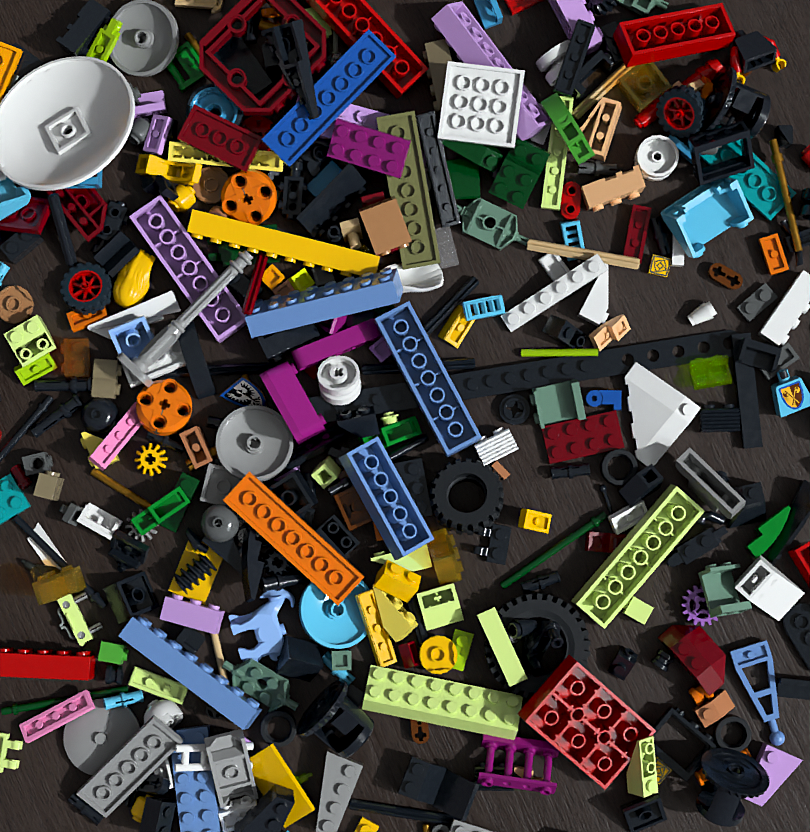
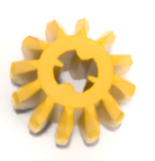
(147, 466)

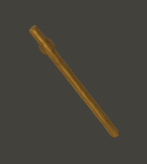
(777, 159)

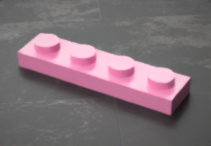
(116, 439)
(57, 716)

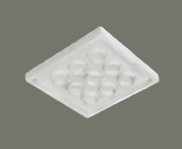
(481, 104)

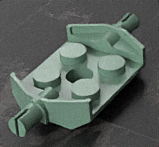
(501, 234)
(272, 695)

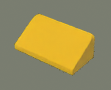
(456, 327)

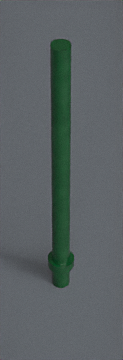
(594, 522)
(15, 709)

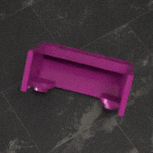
(293, 402)

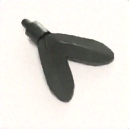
(38, 570)

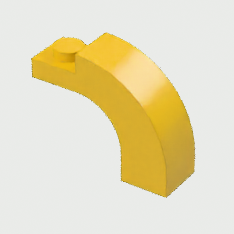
(173, 171)

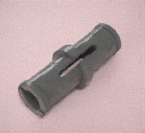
(597, 168)

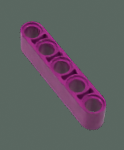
(336, 344)

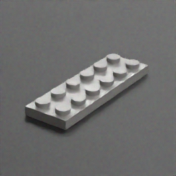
(129, 766)

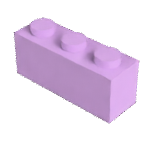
(192, 613)

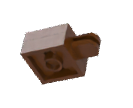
(352, 507)

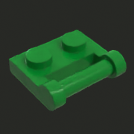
(190, 62)

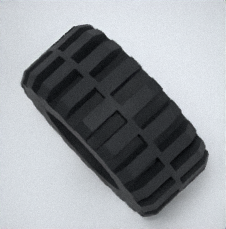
(461, 472)

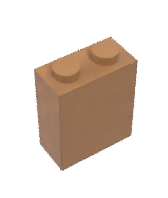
(385, 226)

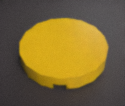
(438, 654)

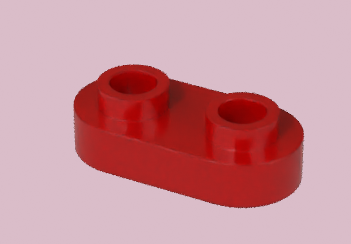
(570, 200)

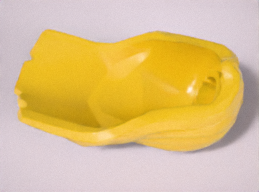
(133, 280)

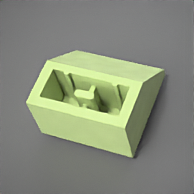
(30, 340)
(440, 606)

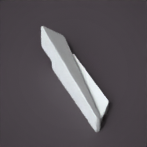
(151, 309)

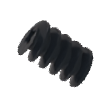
(194, 572)

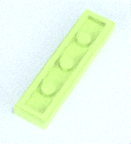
(502, 646)

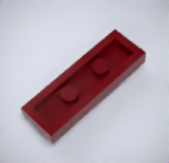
(637, 231)

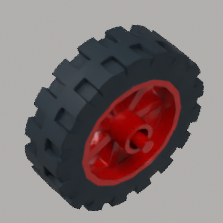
(691, 102)
(71, 281)

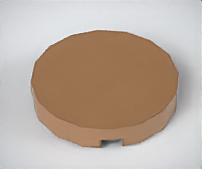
(210, 184)
(15, 304)

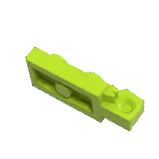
(105, 40)

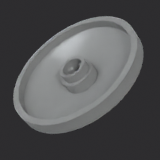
(146, 38)
(254, 441)
(98, 735)

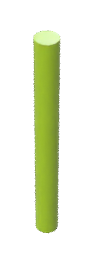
(558, 352)

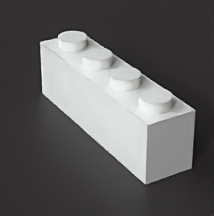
(787, 311)

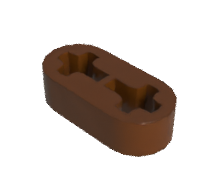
(727, 272)
(414, 729)

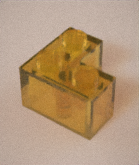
(445, 557)
(54, 585)

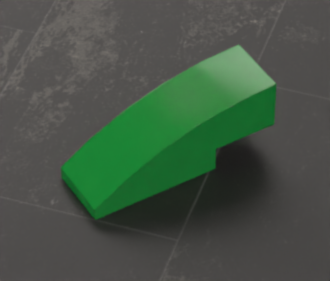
(396, 432)
(159, 511)
(768, 532)

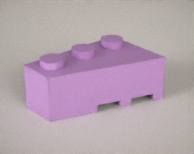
(778, 767)

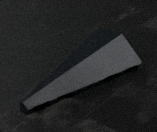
(290, 47)
(796, 520)

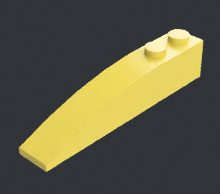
(184, 153)

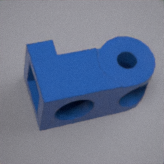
(604, 397)

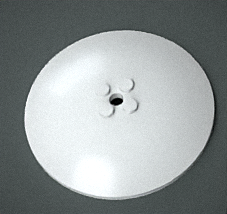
(58, 97)

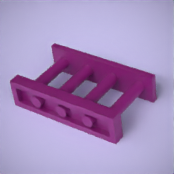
(521, 745)

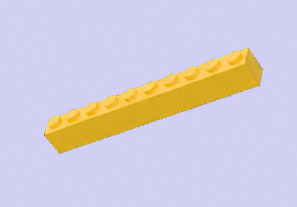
(281, 243)

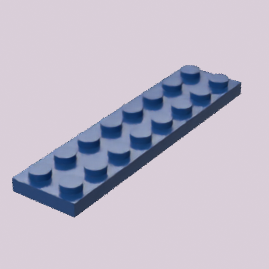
(333, 95)

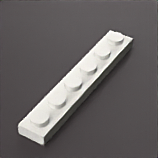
(554, 292)

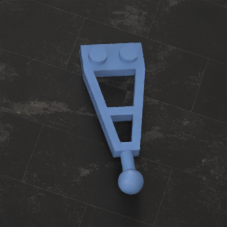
(751, 655)

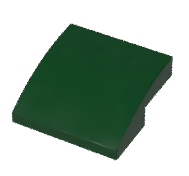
(464, 178)

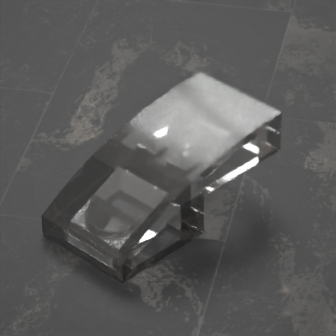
(446, 248)

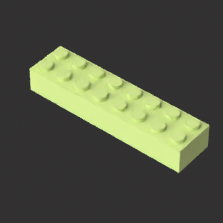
(638, 556)
(442, 702)

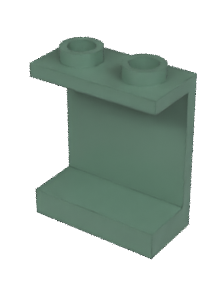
(557, 403)
(721, 591)

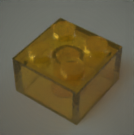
(643, 85)

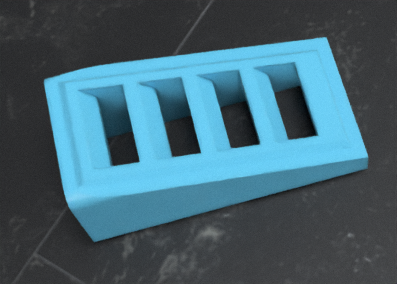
(575, 222)
(495, 305)

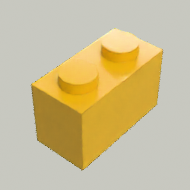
(397, 581)

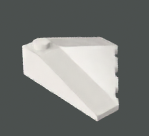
(657, 413)

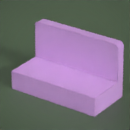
(151, 104)
(157, 135)

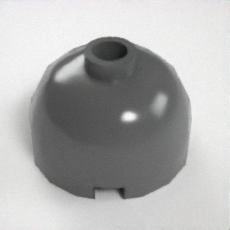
(227, 529)

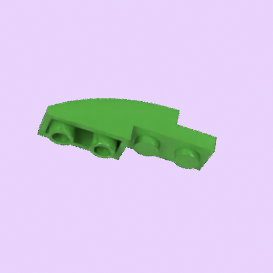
(567, 128)

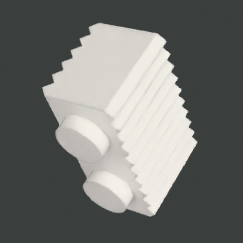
(496, 446)

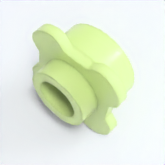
(389, 418)

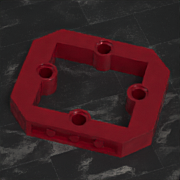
(222, 78)

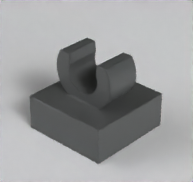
(71, 513)

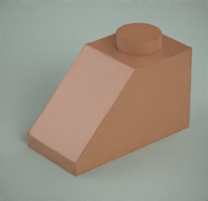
(196, 446)
(713, 709)

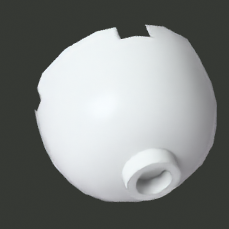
(164, 710)

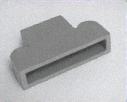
(709, 485)

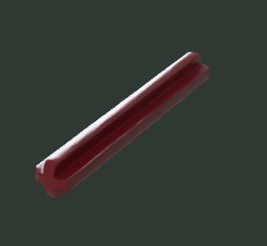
(255, 283)

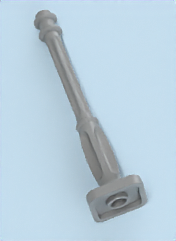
(168, 336)

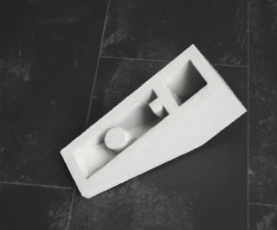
(596, 303)

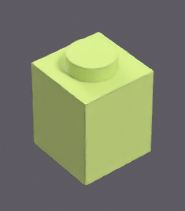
(326, 472)
(637, 610)

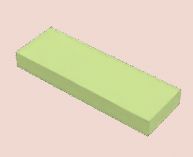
(158, 685)

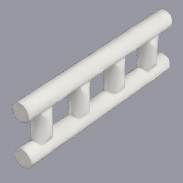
(203, 765)

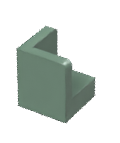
(342, 659)

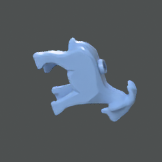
(265, 625)

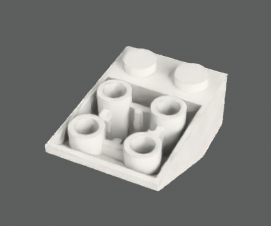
(768, 588)

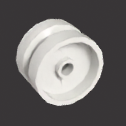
(552, 62)
(656, 146)
(339, 380)

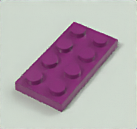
(368, 148)

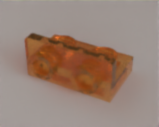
(76, 357)

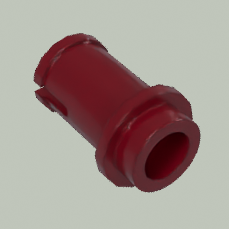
(19, 474)

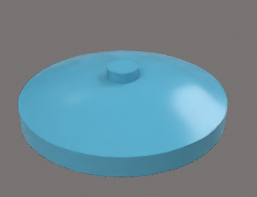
(329, 623)

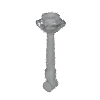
(334, 56)

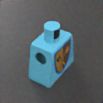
(789, 394)

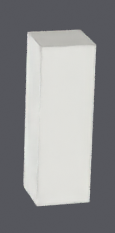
(677, 253)

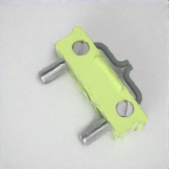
(75, 619)

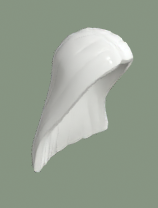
(419, 278)

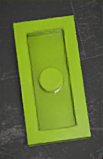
(35, 369)
(462, 642)

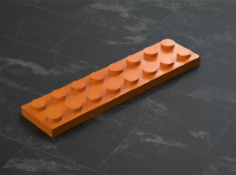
(293, 538)

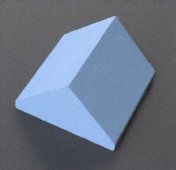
(131, 336)

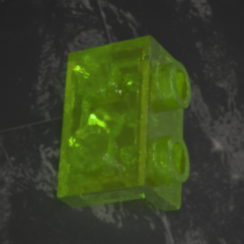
(710, 372)

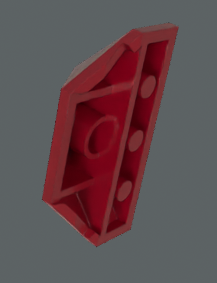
(84, 209)
(696, 654)

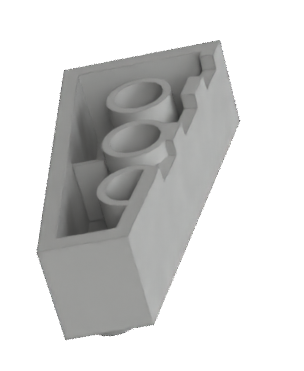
(337, 787)

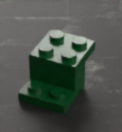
(519, 173)

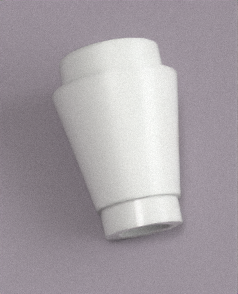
(702, 313)

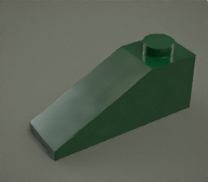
(482, 155)
(189, 486)

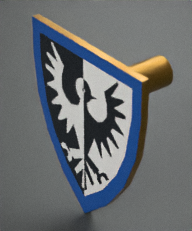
(244, 393)

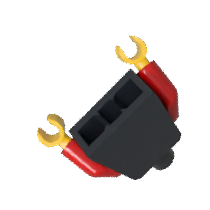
(753, 52)

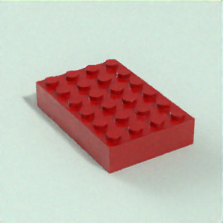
(585, 721)

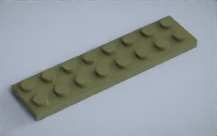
(412, 194)

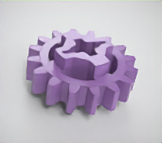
(692, 595)

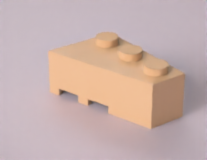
(601, 126)
(613, 189)

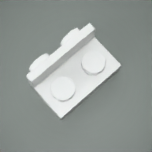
(235, 811)

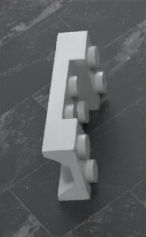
(230, 766)

